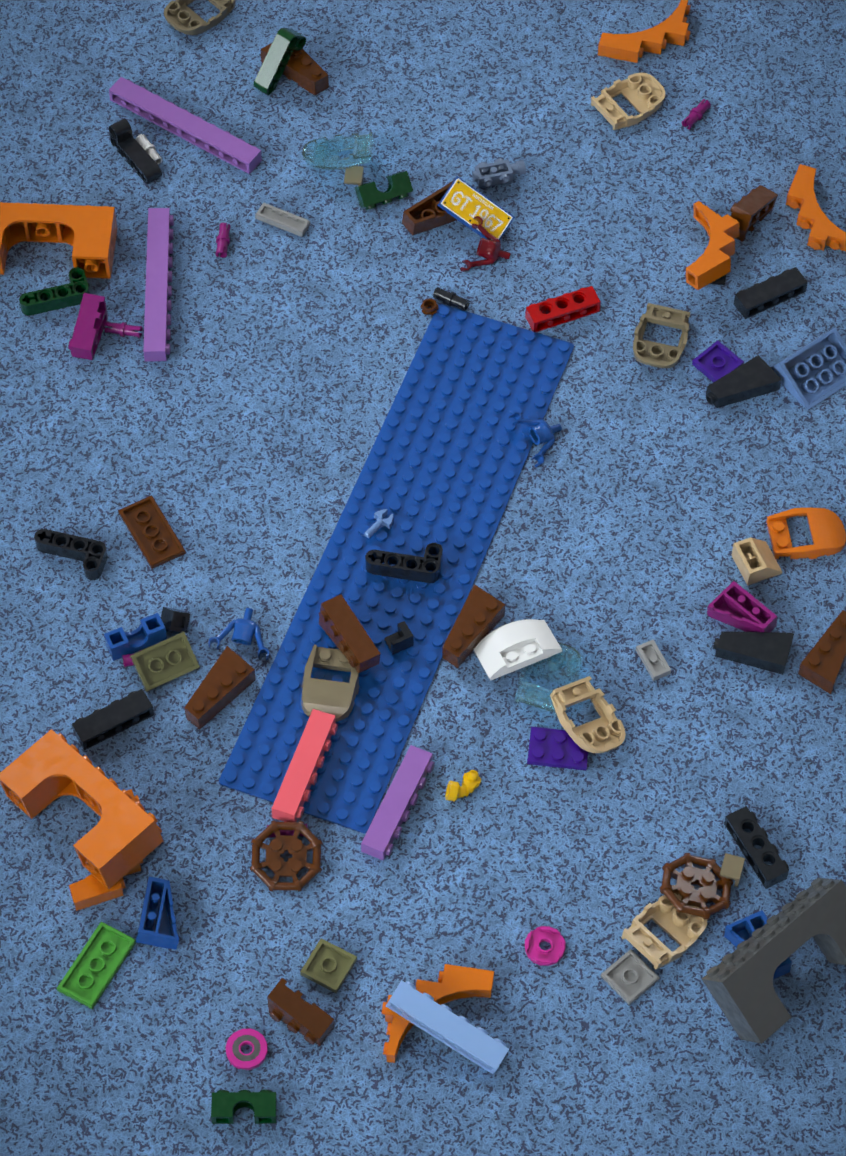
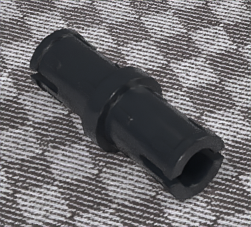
(451, 299)

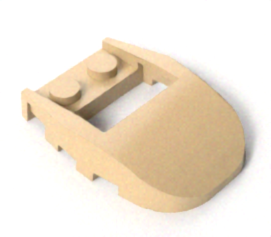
(642, 93)
(597, 735)
(681, 927)

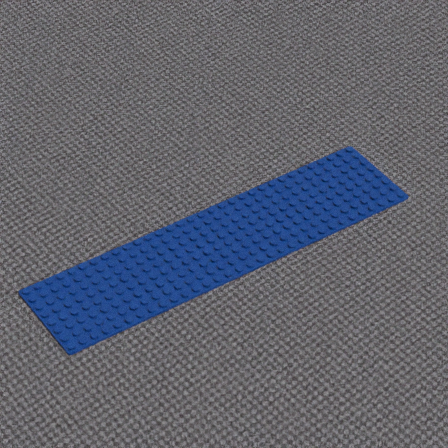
(446, 476)

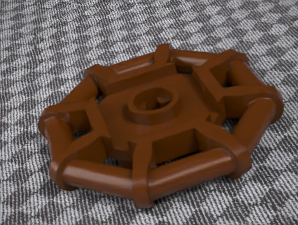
(293, 865)
(701, 877)

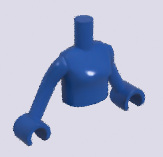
(539, 433)
(243, 633)

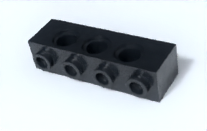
(768, 874)

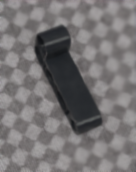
(136, 156)
(50, 541)
(403, 562)

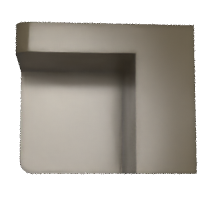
(354, 175)
(732, 867)

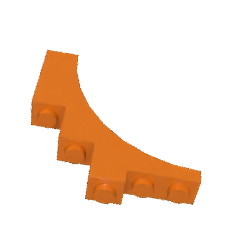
(653, 40)
(810, 216)
(716, 258)
(92, 892)
(452, 984)

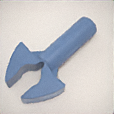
(379, 523)

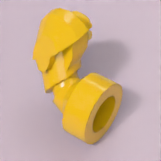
(469, 783)

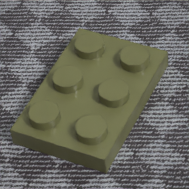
(164, 661)

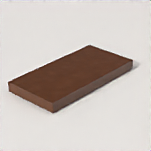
(151, 532)

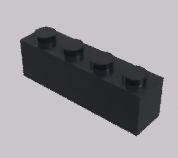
(770, 292)
(112, 719)

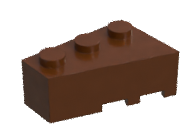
(752, 208)
(298, 1014)

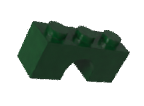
(398, 185)
(226, 1103)

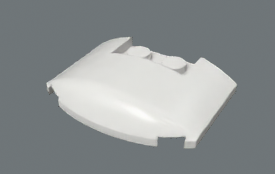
(516, 647)

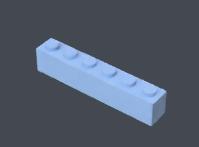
(447, 1027)

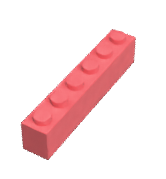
(303, 767)

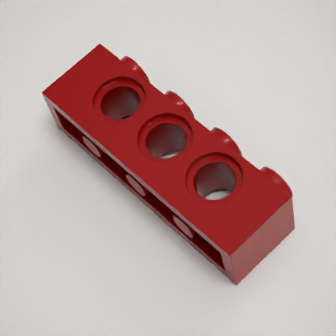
(562, 309)

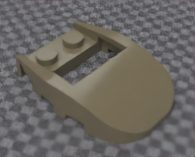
(188, 22)
(655, 353)
(328, 695)

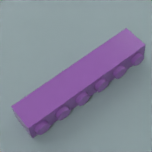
(397, 802)

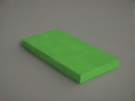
(96, 965)

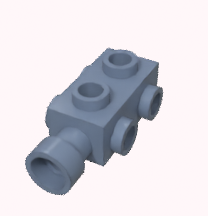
(497, 173)

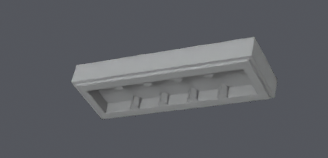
(282, 219)

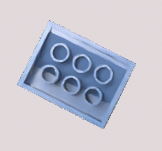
(815, 369)

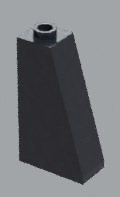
(743, 383)
(755, 649)

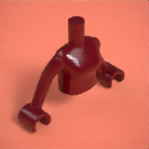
(486, 248)

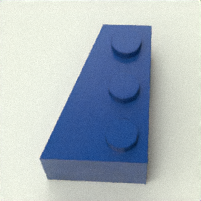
(157, 917)
(743, 929)

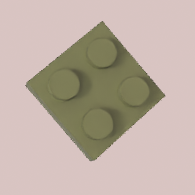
(328, 965)

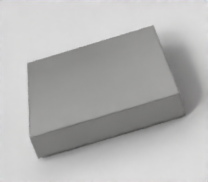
(630, 977)

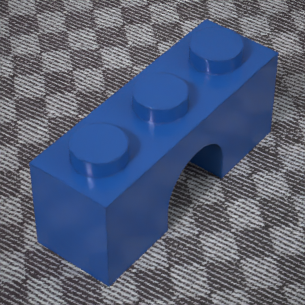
(147, 634)

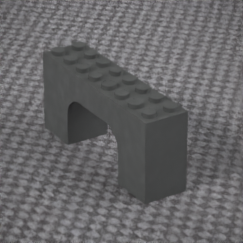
(745, 977)

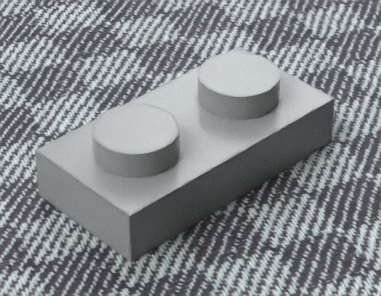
(653, 660)

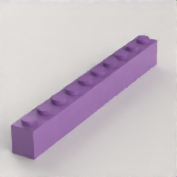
(185, 125)
(157, 284)

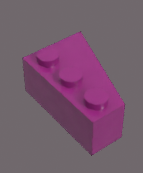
(88, 326)
(741, 610)

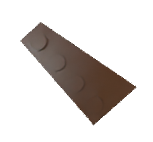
(303, 70)
(426, 213)
(473, 623)
(348, 634)
(827, 656)
(220, 687)

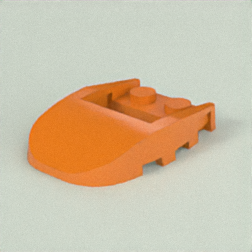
(825, 528)

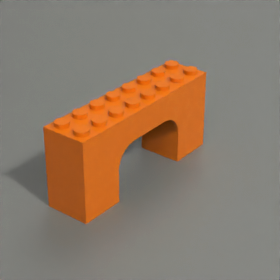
(86, 228)
(57, 769)

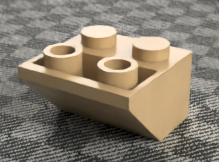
(755, 560)

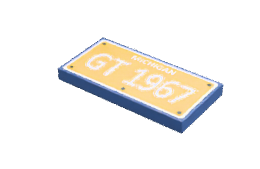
(466, 202)

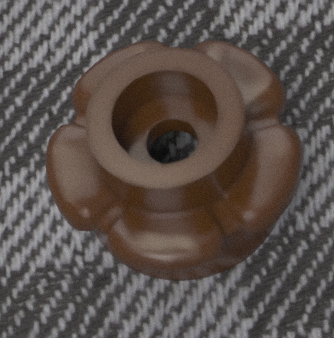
(429, 303)

